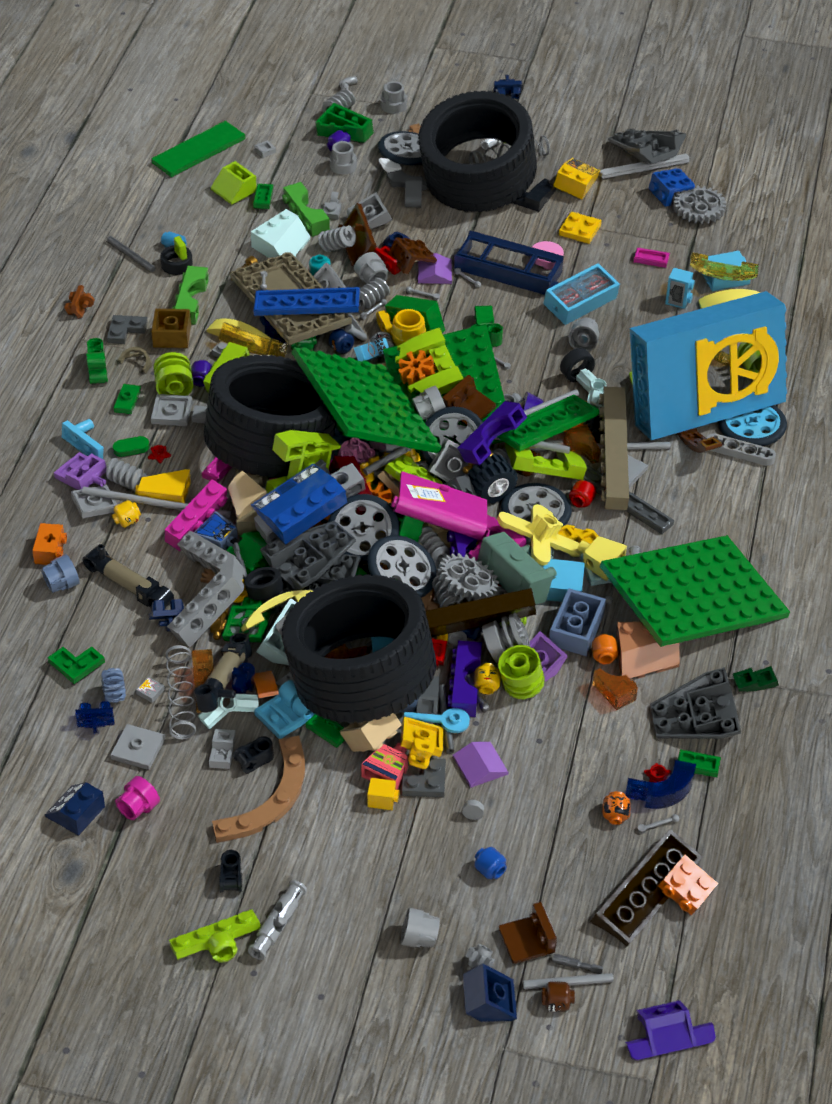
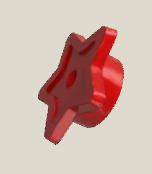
(159, 453)
(657, 769)

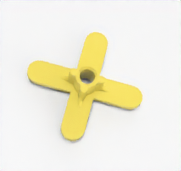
(543, 533)

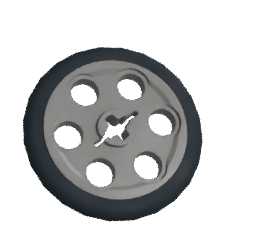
(405, 145)
(453, 416)
(530, 491)
(373, 505)
(398, 544)

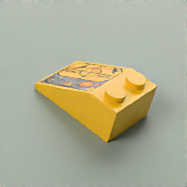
(576, 178)

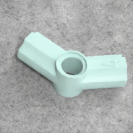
(592, 385)
(240, 703)

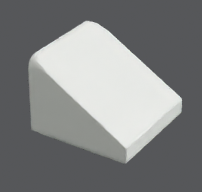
(388, 165)

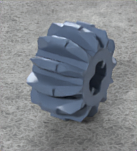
(113, 685)

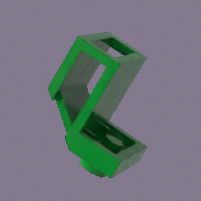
(250, 551)

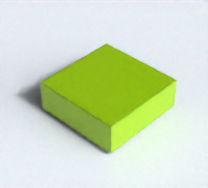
(180, 248)

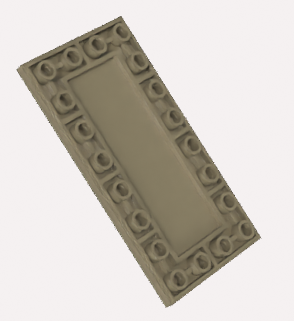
(285, 274)

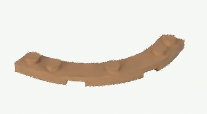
(276, 805)

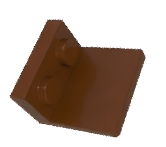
(408, 251)
(468, 397)
(529, 936)

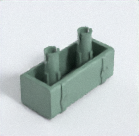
(515, 566)

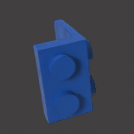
(666, 182)

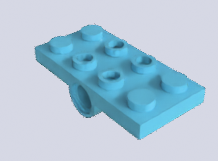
(284, 711)

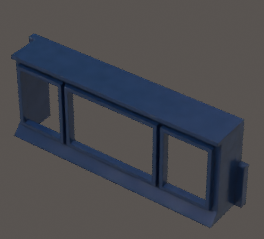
(506, 274)

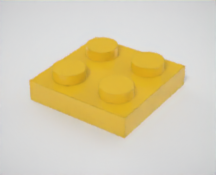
(580, 227)

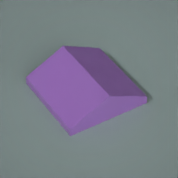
(435, 272)
(550, 655)
(479, 763)

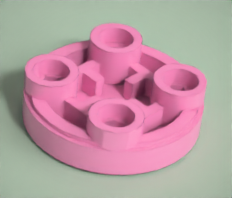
(550, 247)
(356, 448)

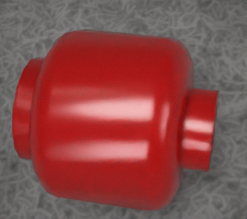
(582, 494)

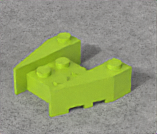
(301, 450)

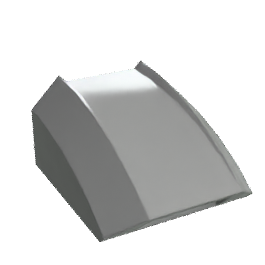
(374, 211)
(448, 462)

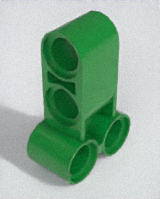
(485, 315)
(96, 361)

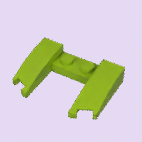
(433, 344)
(566, 465)

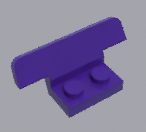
(668, 1030)

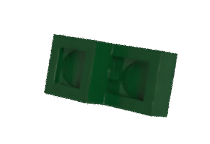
(754, 681)

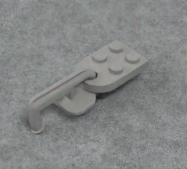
(329, 279)

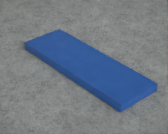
(307, 301)

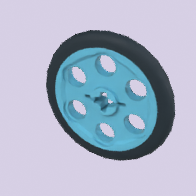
(754, 424)

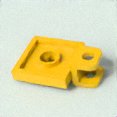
(422, 741)

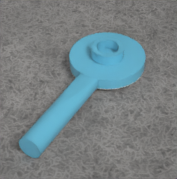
(452, 720)

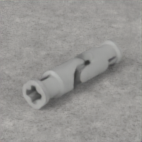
(278, 917)

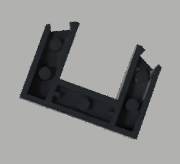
(537, 196)

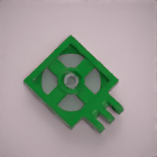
(239, 615)

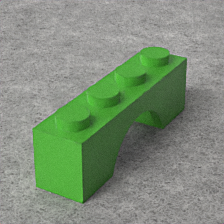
(313, 219)
(194, 281)

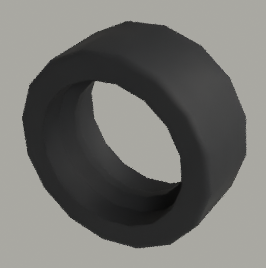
(175, 268)
(572, 359)
(265, 591)

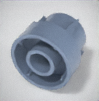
(60, 574)

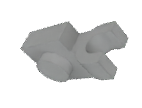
(333, 208)

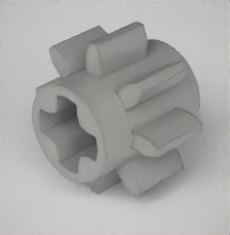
(479, 955)

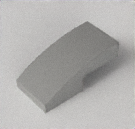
(222, 748)

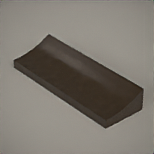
(480, 612)
(639, 894)

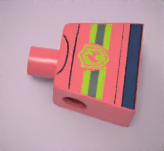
(386, 764)

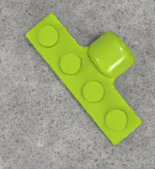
(217, 937)

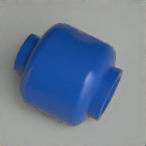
(490, 863)

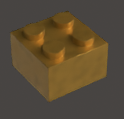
(171, 328)

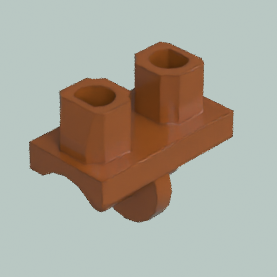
(79, 302)

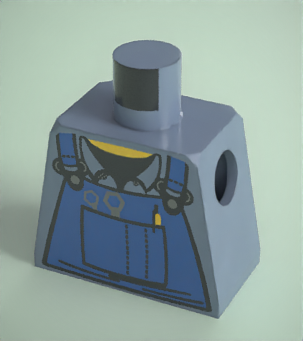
(219, 531)

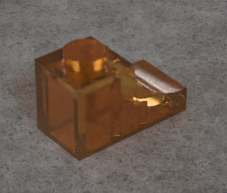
(582, 443)
(616, 689)

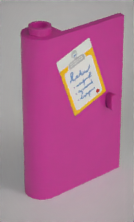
(441, 506)

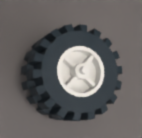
(493, 478)

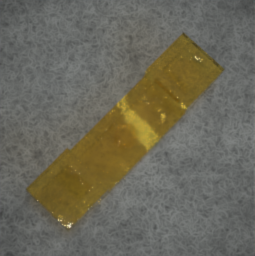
(723, 271)
(254, 342)

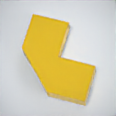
(578, 534)

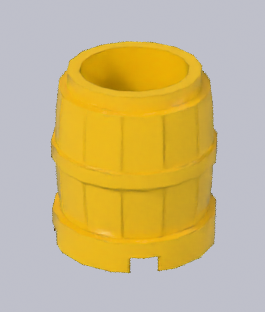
(407, 325)

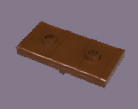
(364, 238)

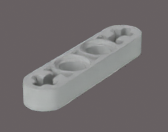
(741, 447)

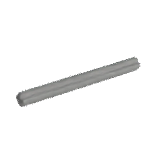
(642, 166)

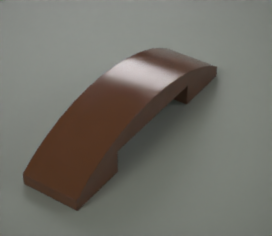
(697, 441)

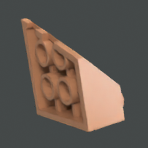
(641, 653)

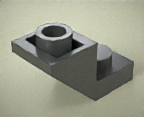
(429, 699)

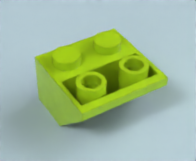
(234, 183)

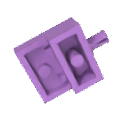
(82, 471)

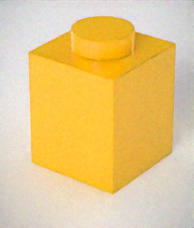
(382, 794)

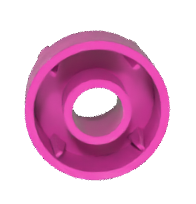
(137, 798)

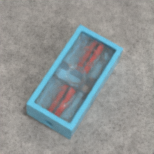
(581, 294)

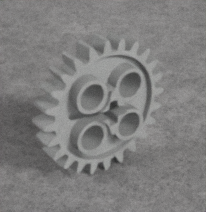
(700, 205)
(467, 577)

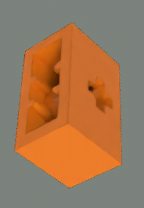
(49, 543)

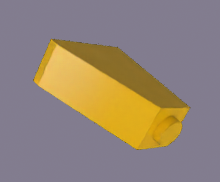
(166, 486)

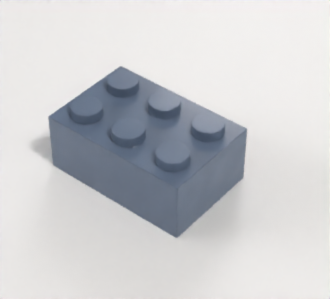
(577, 621)

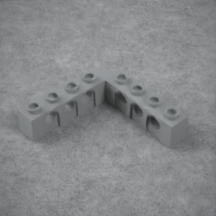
(215, 596)

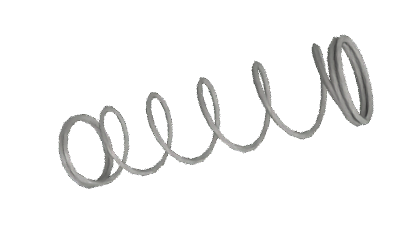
(540, 145)
(181, 721)

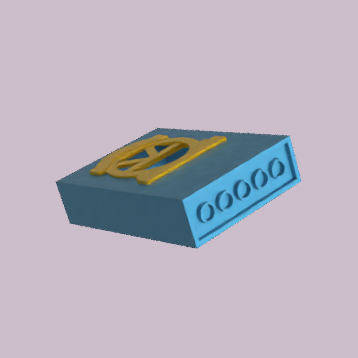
(674, 358)

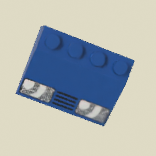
(300, 502)

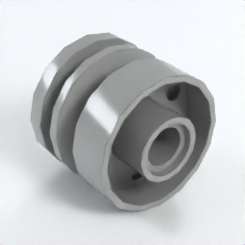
(501, 638)

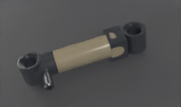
(145, 589)
(214, 687)

